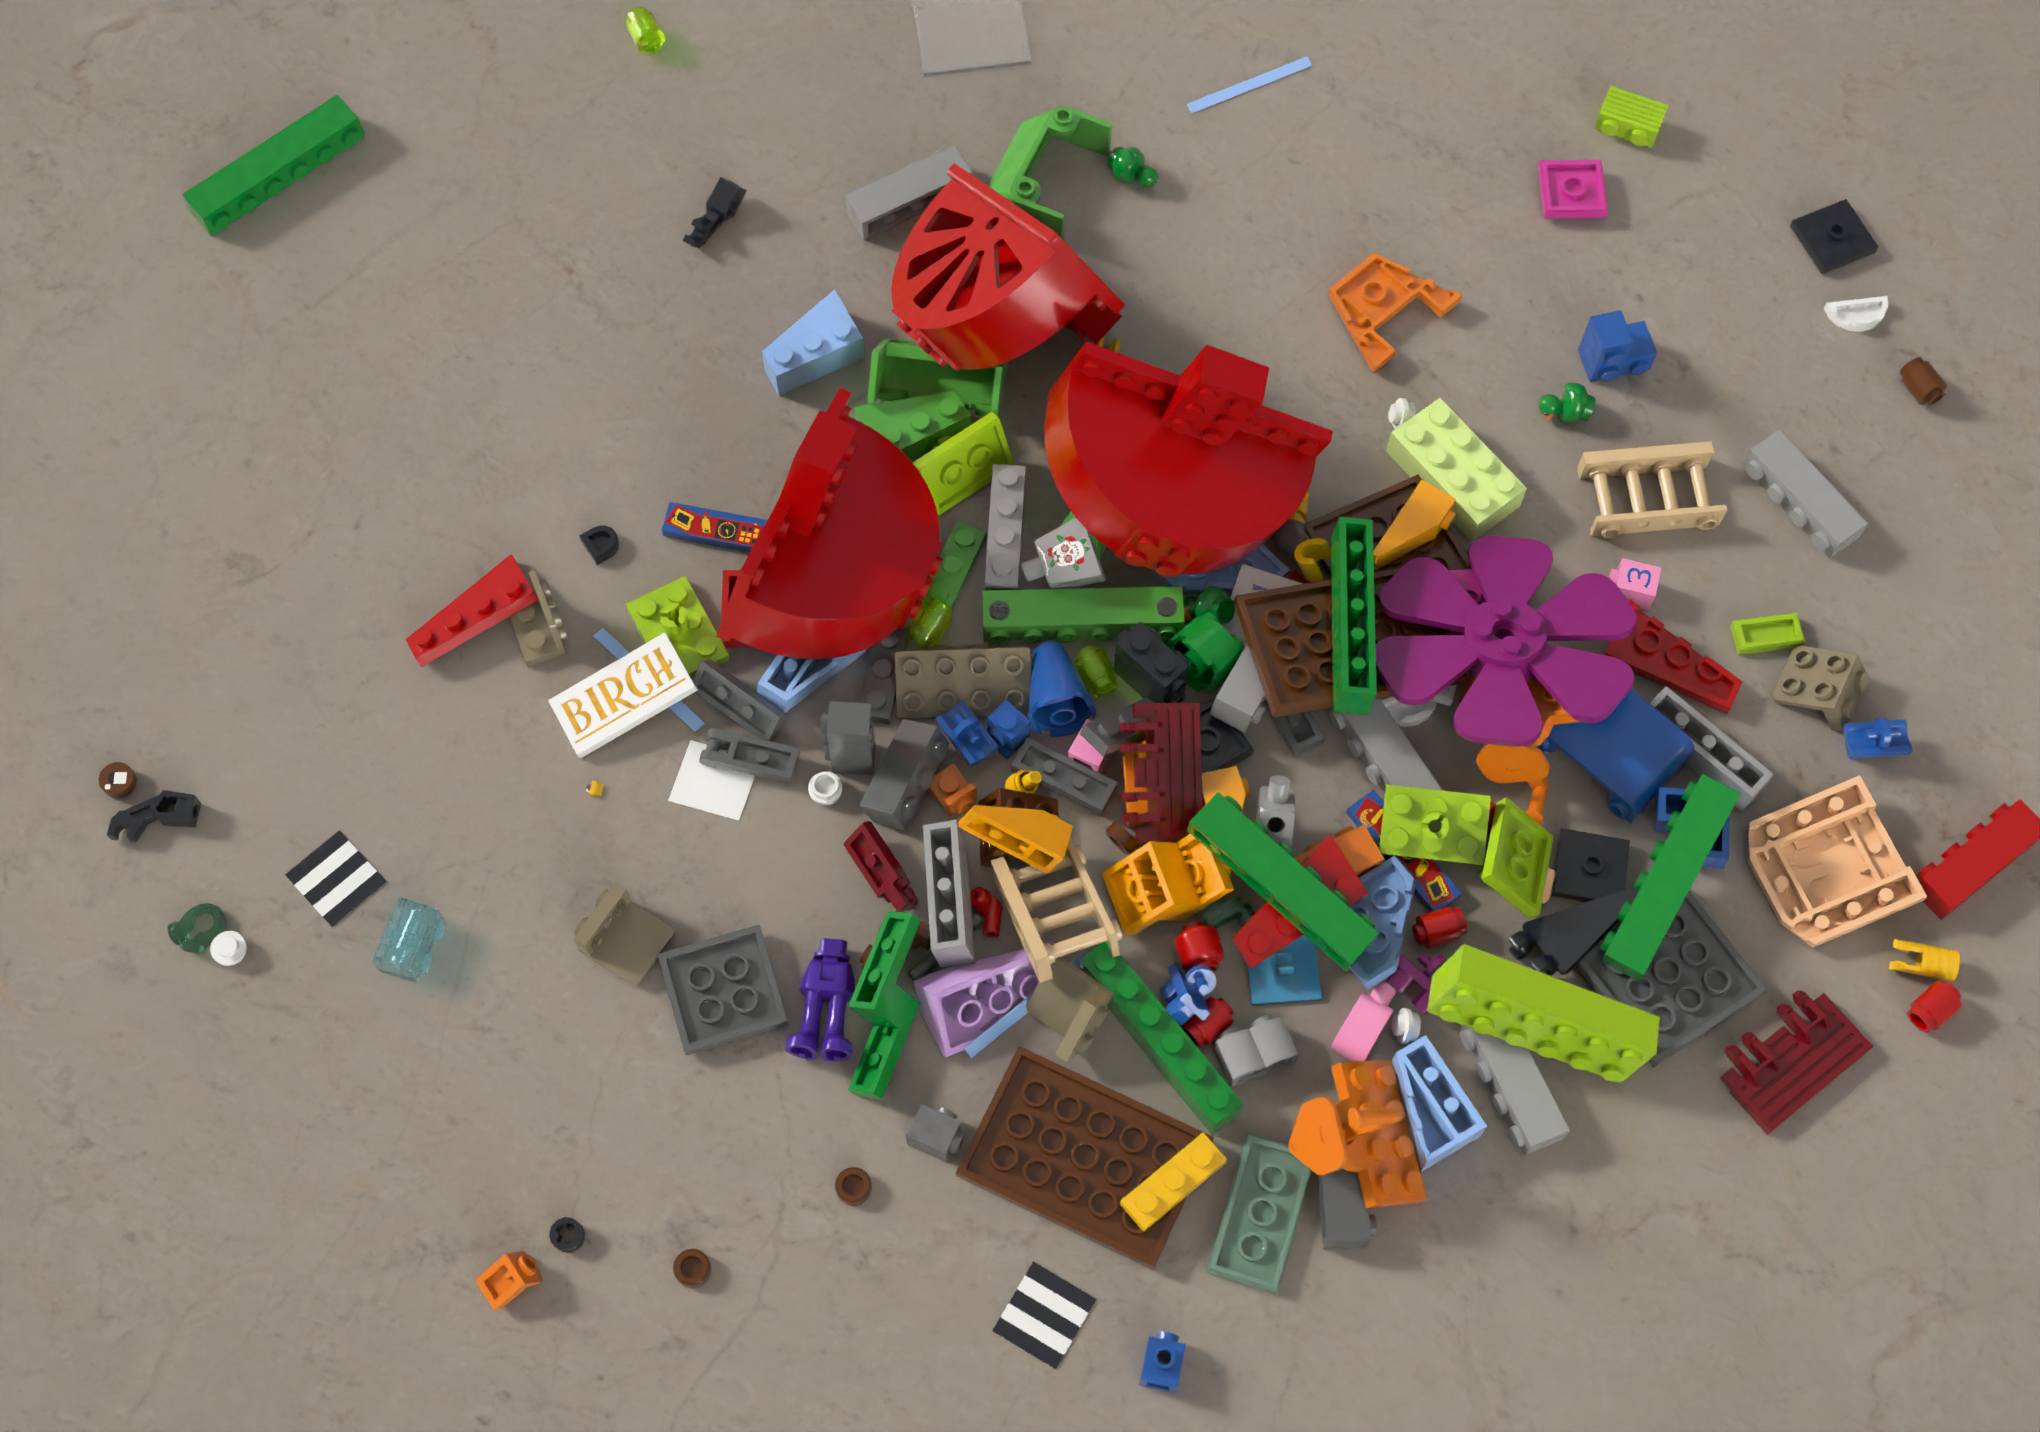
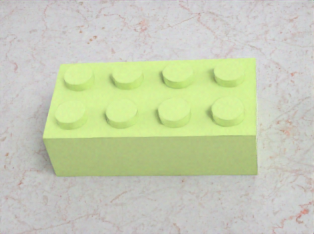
(1458, 463)

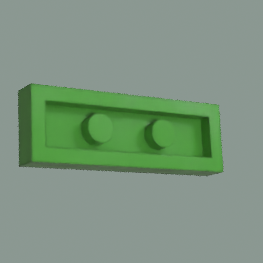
(958, 560)

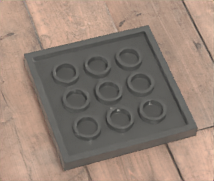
(1689, 983)

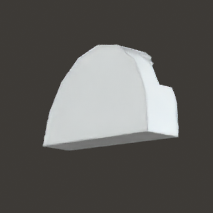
(1857, 314)
(1408, 715)

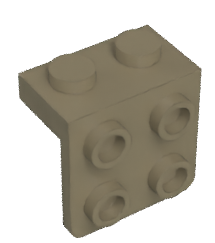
(1823, 682)
(622, 935)
(1070, 1006)

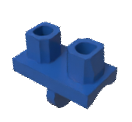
(967, 734)
(1877, 739)
(1187, 992)

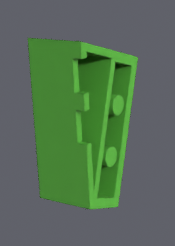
(916, 421)

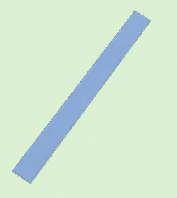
(1249, 84)
(619, 651)
(1006, 1021)

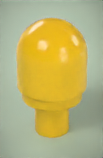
(1024, 781)

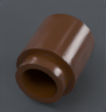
(1923, 381)

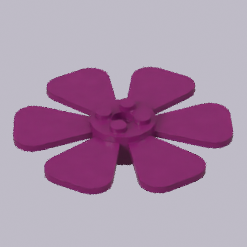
(1505, 641)

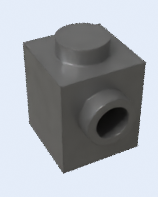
(935, 1132)

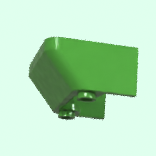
(1015, 169)
(906, 371)

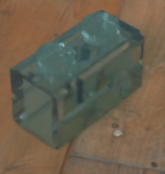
(408, 940)

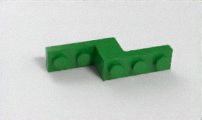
(884, 1005)

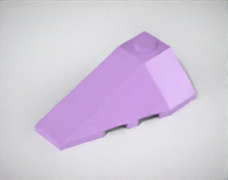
(972, 997)

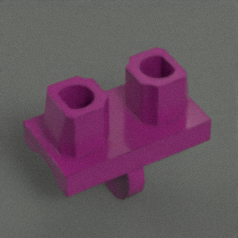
(1408, 972)

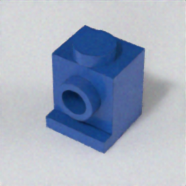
(1008, 728)
(1156, 1374)

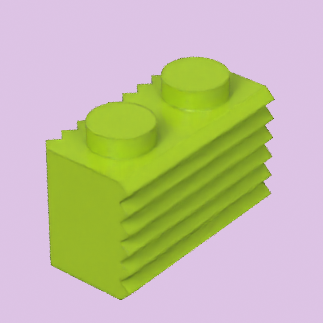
(1630, 117)

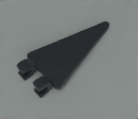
(1569, 933)

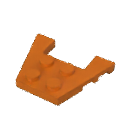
(1376, 294)

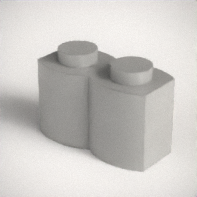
(1255, 1050)

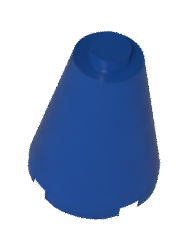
(1057, 692)

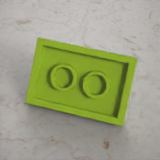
(964, 461)
(680, 615)
(1434, 824)
(1517, 858)

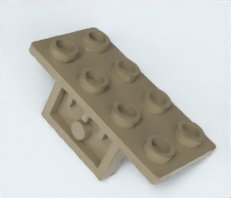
(978, 674)

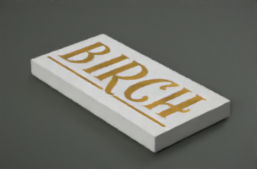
(622, 695)

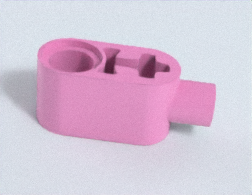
(1364, 1023)

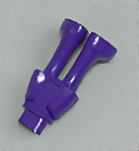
(828, 980)

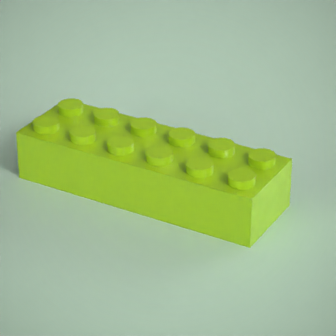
(1543, 1014)

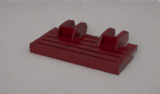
(1169, 770)
(1793, 1066)

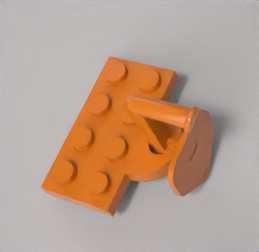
(1527, 762)
(1362, 1134)

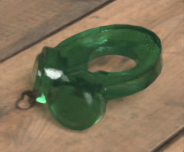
(179, 930)

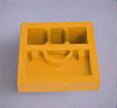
(1165, 883)

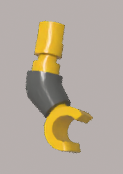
(1295, 541)

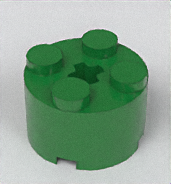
(1208, 650)

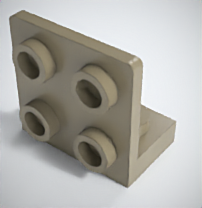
(539, 626)

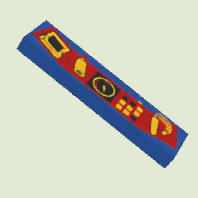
(712, 527)
(1431, 882)

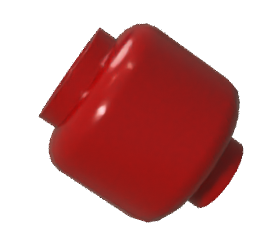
(1199, 946)

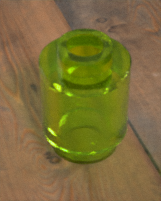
(644, 30)
(930, 622)
(1096, 670)

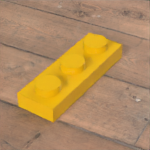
(1173, 1182)

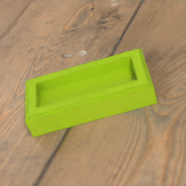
(1767, 633)

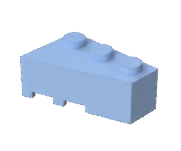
(814, 346)
(793, 679)
(1434, 1104)

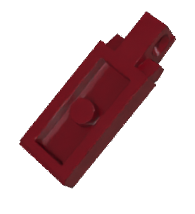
(880, 867)

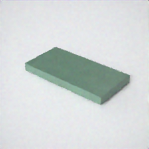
(1260, 1215)

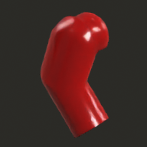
(989, 908)

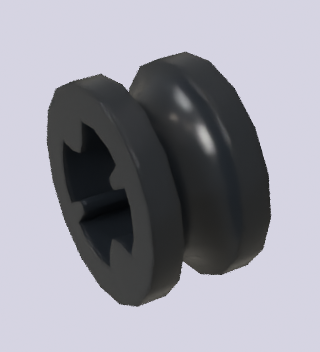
(578, 1232)

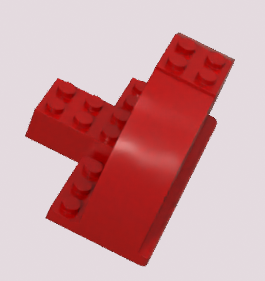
(992, 280)
(1176, 464)
(839, 548)

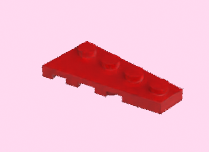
(480, 607)
(1673, 663)
(1270, 931)

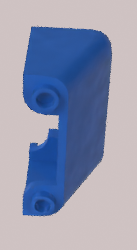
(1626, 753)

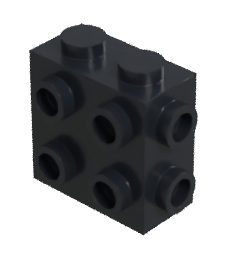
(1150, 665)

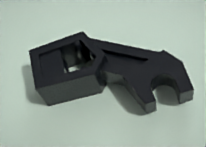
(720, 207)
(154, 809)

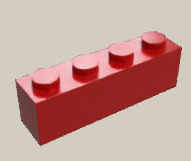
(1980, 858)

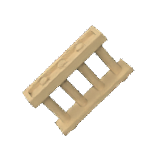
(1656, 460)
(1032, 929)

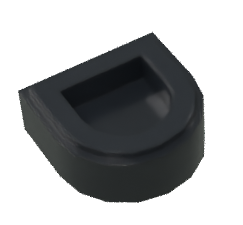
(600, 543)

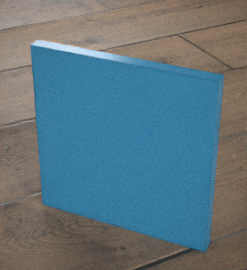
(1287, 975)

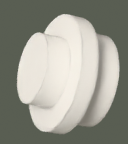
(1401, 412)
(825, 788)
(228, 948)
(1406, 1026)

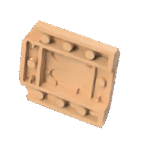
(1830, 864)

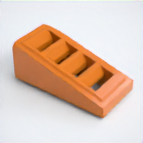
(1128, 780)

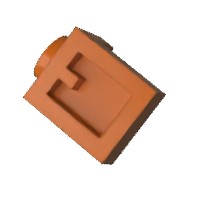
(953, 791)
(508, 1278)

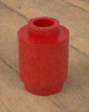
(1439, 927)
(1934, 1006)
(1212, 1026)

